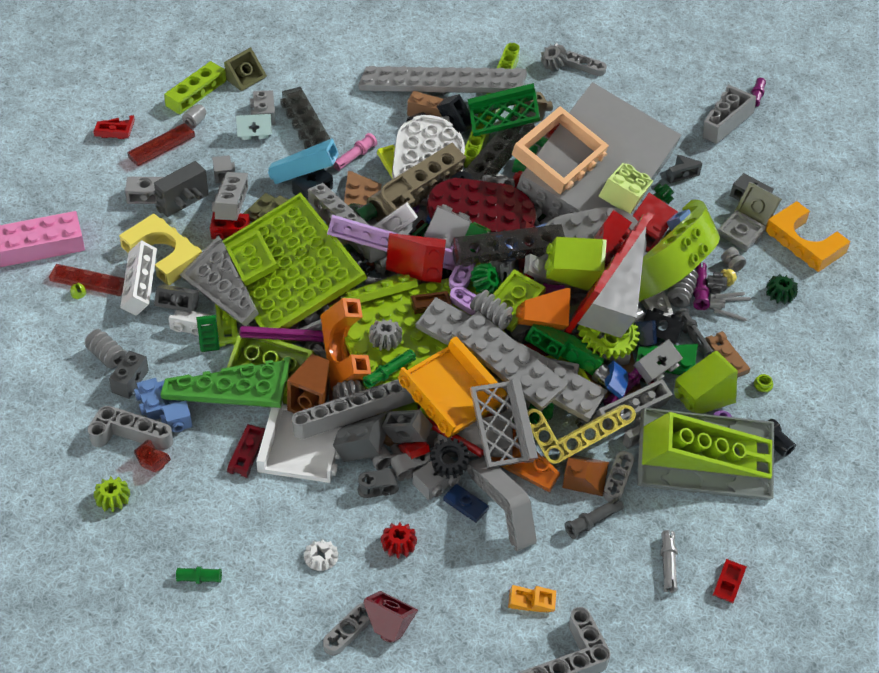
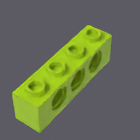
(195, 87)

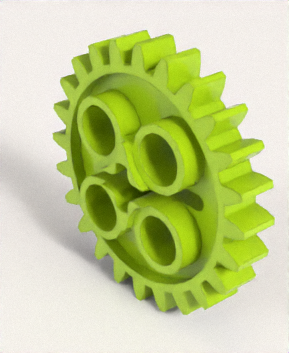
(610, 344)

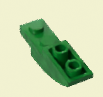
(565, 345)

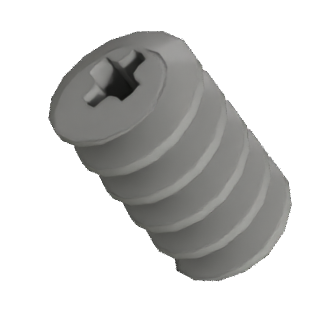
(681, 292)
(492, 309)
(105, 348)

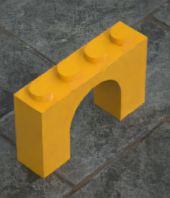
(815, 254)

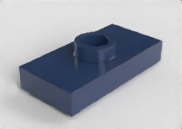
(466, 503)

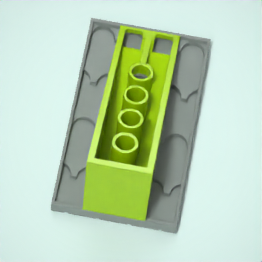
(706, 454)

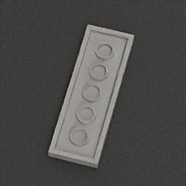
(510, 360)

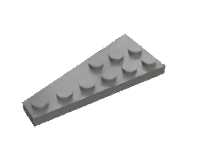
(220, 282)

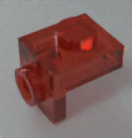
(150, 457)

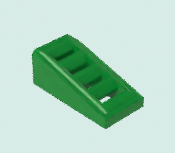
(208, 334)

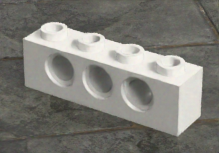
(138, 278)

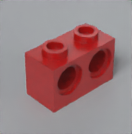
(226, 228)

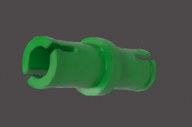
(198, 575)

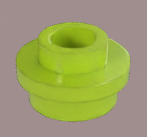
(761, 380)

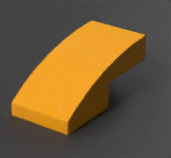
(537, 600)

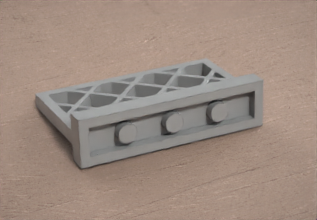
(520, 418)

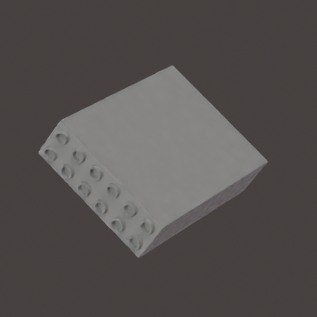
(631, 138)

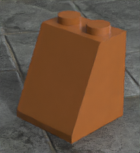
(308, 384)

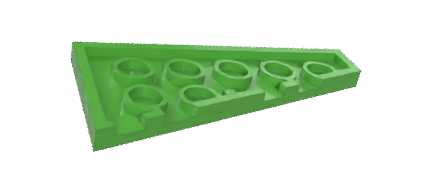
(236, 385)

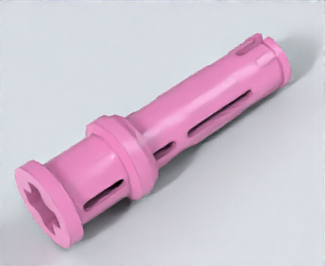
(360, 148)

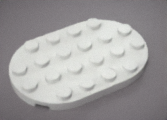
(421, 139)

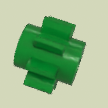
(664, 193)

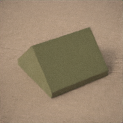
(244, 69)

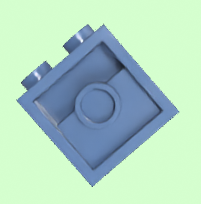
(150, 395)

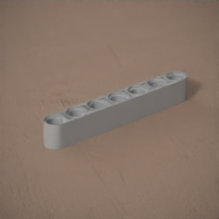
(350, 409)

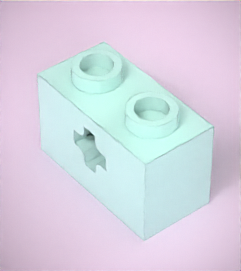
(244, 121)

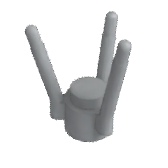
(717, 302)

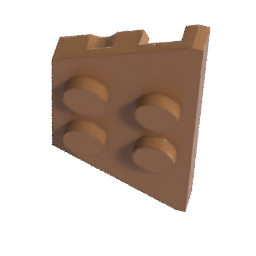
(359, 188)

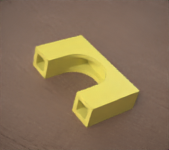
(156, 231)

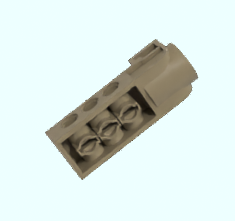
(417, 181)

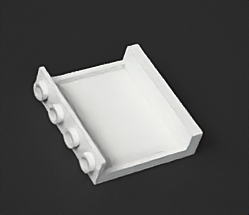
(294, 457)

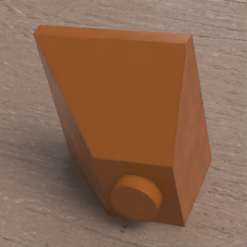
(585, 475)

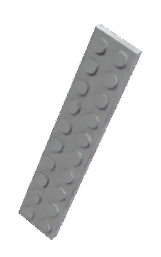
(441, 79)
(579, 397)

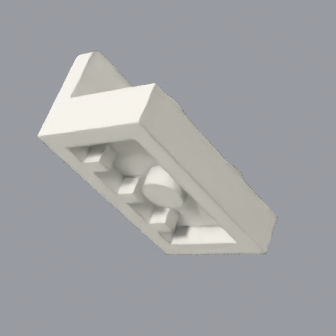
(185, 321)

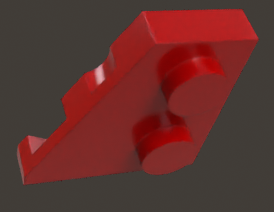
(114, 128)

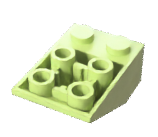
(625, 188)

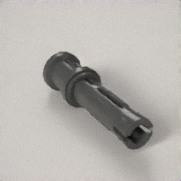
(694, 333)
(586, 521)

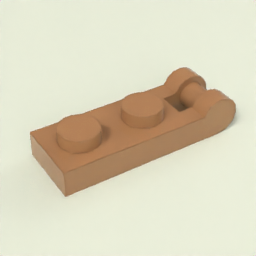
(728, 352)

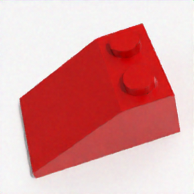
(416, 256)

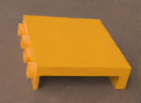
(444, 384)

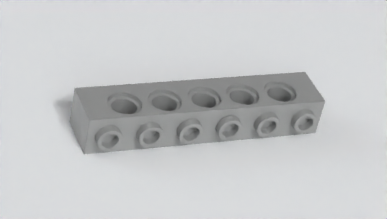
(327, 204)

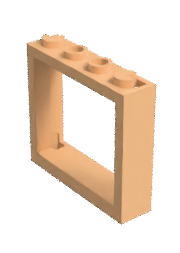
(543, 170)

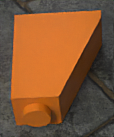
(546, 310)

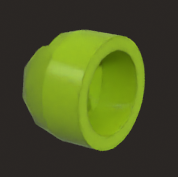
(75, 294)

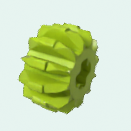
(111, 494)

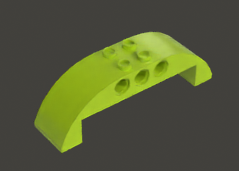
(679, 251)

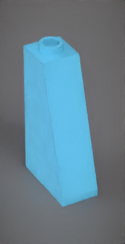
(304, 162)

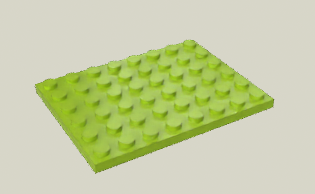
(310, 263)
(398, 309)

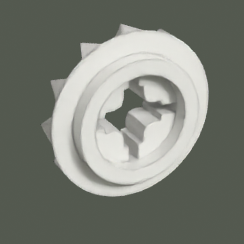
(317, 562)

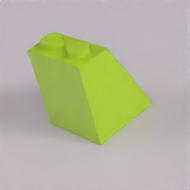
(575, 261)
(707, 385)

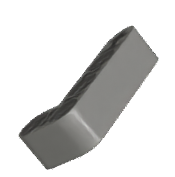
(128, 425)

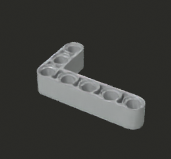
(510, 498)
(587, 651)

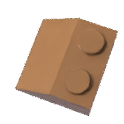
(424, 103)

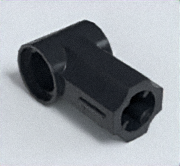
(782, 443)

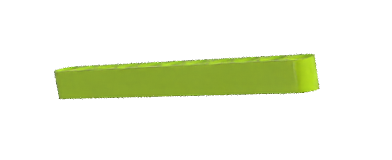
(475, 144)

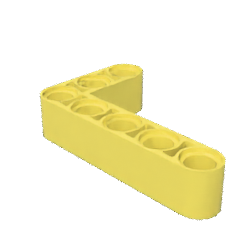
(578, 434)

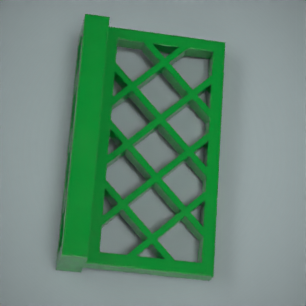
(502, 100)

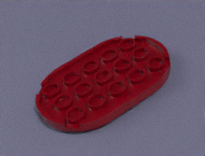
(487, 203)

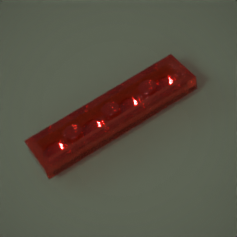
(161, 144)
(91, 280)

